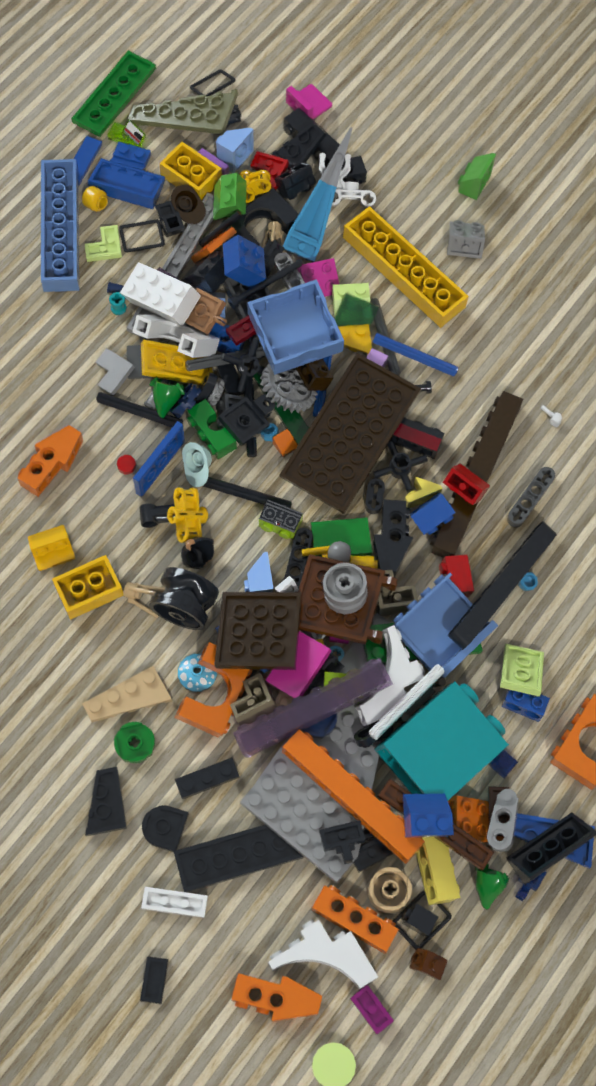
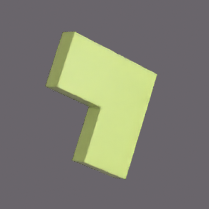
(108, 248)

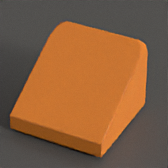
(284, 442)

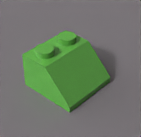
(476, 175)
(229, 196)

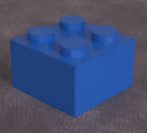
(244, 261)

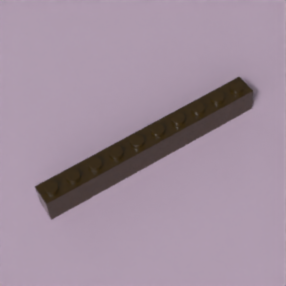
(482, 465)

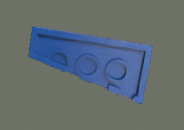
(531, 826)

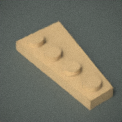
(128, 696)

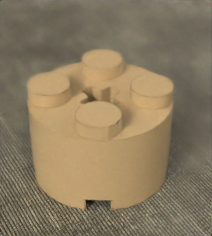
(399, 883)

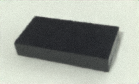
(154, 980)

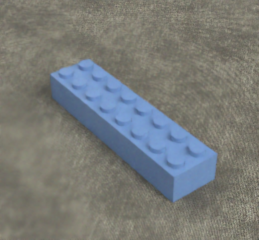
(59, 225)

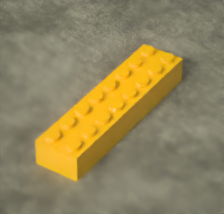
(405, 266)

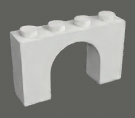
(191, 341)

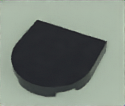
(164, 827)

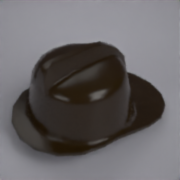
(188, 204)

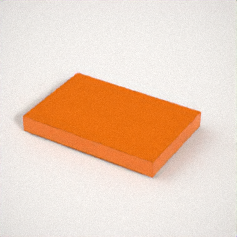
(213, 245)

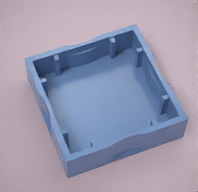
(295, 327)

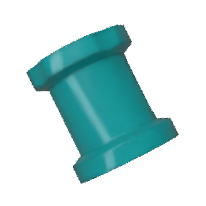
(117, 303)

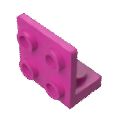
(309, 100)
(324, 272)

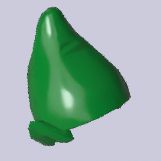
(165, 395)
(489, 885)

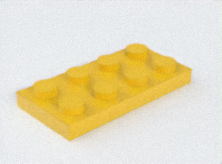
(167, 363)

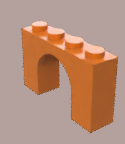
(214, 718)
(569, 755)

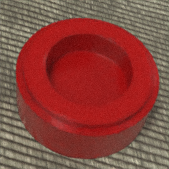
(126, 464)

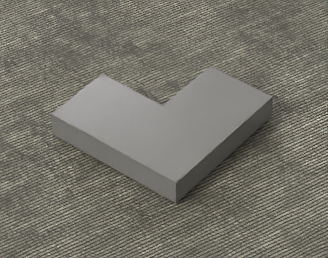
(117, 369)

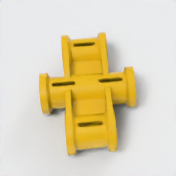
(255, 183)
(187, 514)

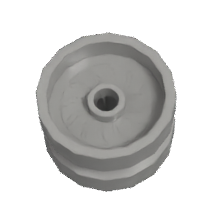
(345, 588)

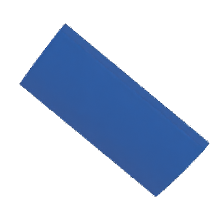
(127, 183)

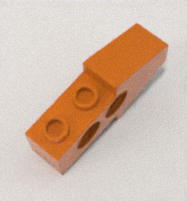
(63, 447)
(297, 999)

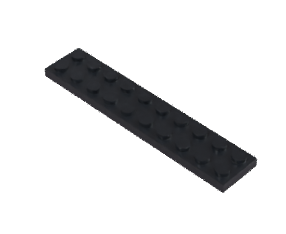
(234, 857)

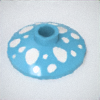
(195, 681)

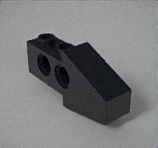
(388, 552)

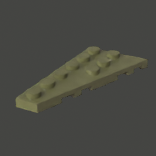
(191, 113)

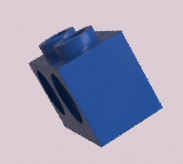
(526, 704)

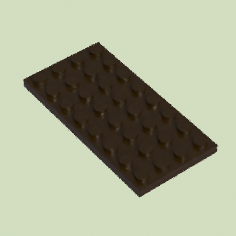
(350, 433)

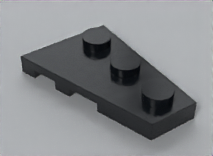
(302, 146)
(107, 804)

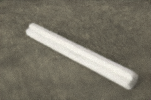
(406, 702)

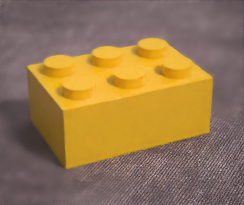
(190, 168)
(88, 587)

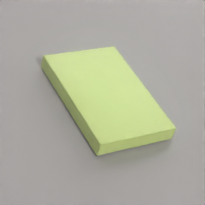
(522, 670)

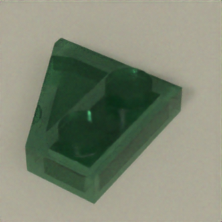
(355, 311)

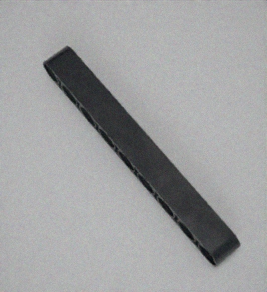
(502, 585)

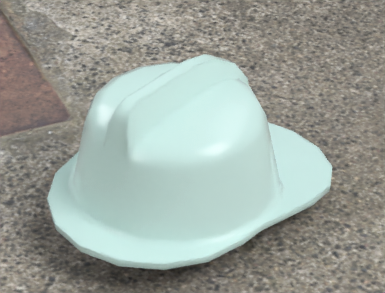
(196, 463)

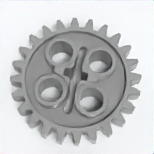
(287, 389)

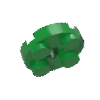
(124, 737)

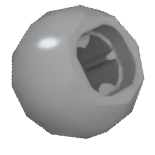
(339, 551)

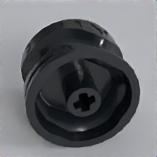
(184, 598)

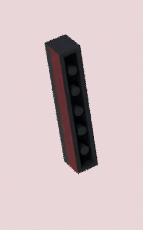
(418, 438)

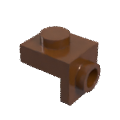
(428, 963)

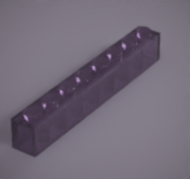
(312, 708)

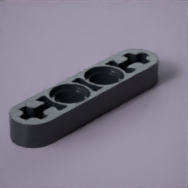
(295, 562)

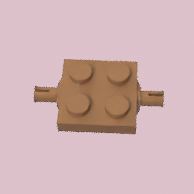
(206, 313)

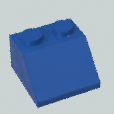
(432, 513)
(427, 815)

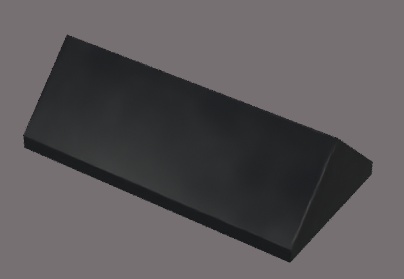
(550, 847)

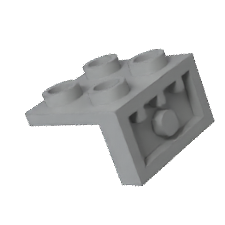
(466, 239)

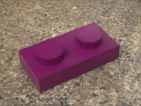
(371, 1009)

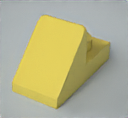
(425, 491)

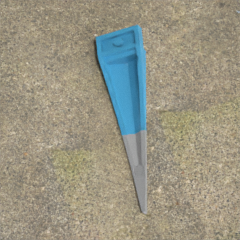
(309, 227)

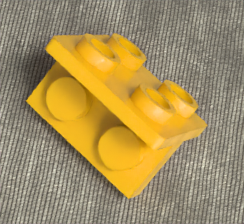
(51, 547)

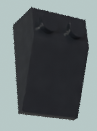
(207, 273)

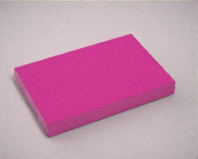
(310, 659)

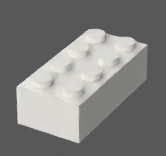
(160, 294)

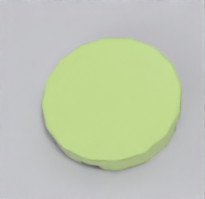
(333, 1065)

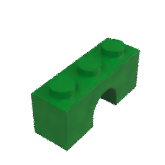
(218, 442)

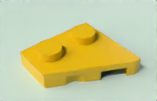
(356, 337)

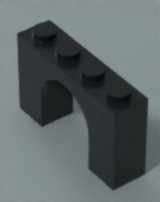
(267, 206)

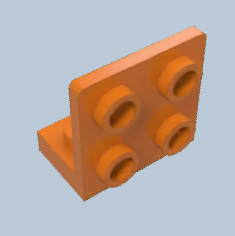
(471, 816)

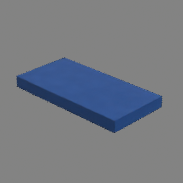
(159, 459)

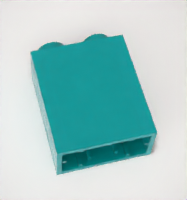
(443, 743)

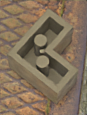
(395, 601)
(257, 703)

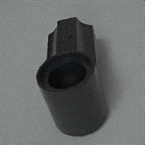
(152, 515)

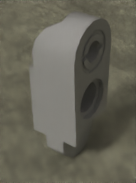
(505, 805)

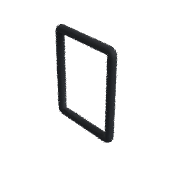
(210, 76)
(143, 247)
(424, 942)

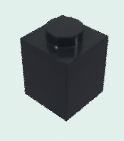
(419, 919)

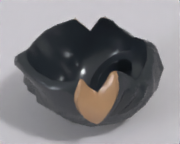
(197, 552)

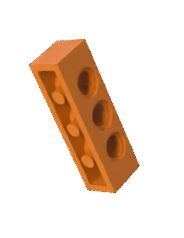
(360, 930)

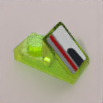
(127, 134)

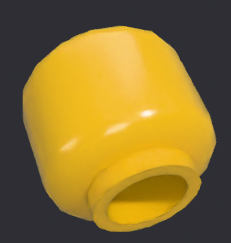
(94, 198)

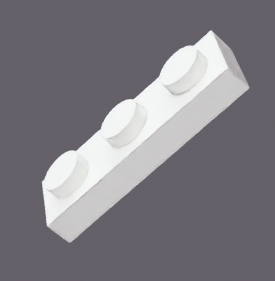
(174, 902)

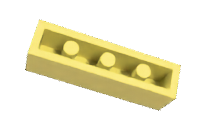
(437, 872)

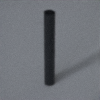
(220, 228)

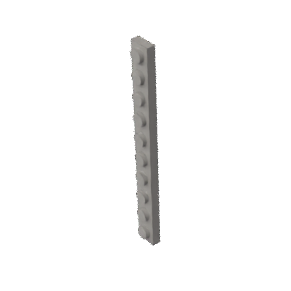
(183, 250)

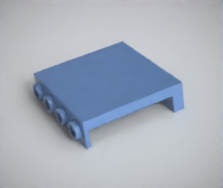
(431, 619)

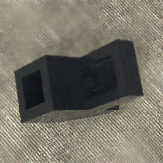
(170, 219)

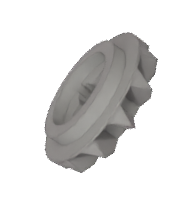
(216, 392)

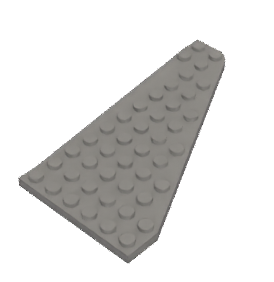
(298, 806)

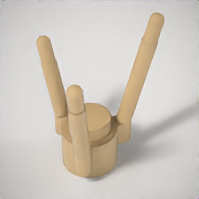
(274, 233)
(134, 591)

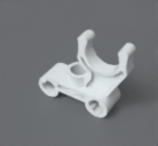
(347, 190)

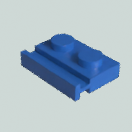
(131, 155)

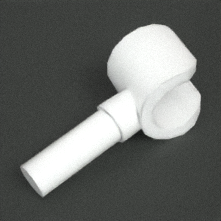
(555, 418)

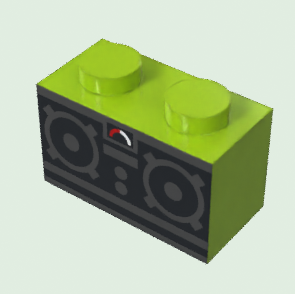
(280, 520)

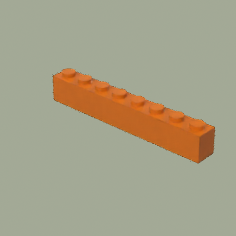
(351, 795)

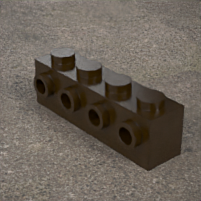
(315, 375)

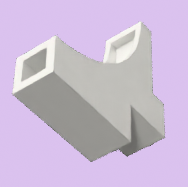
(401, 674)
(317, 947)

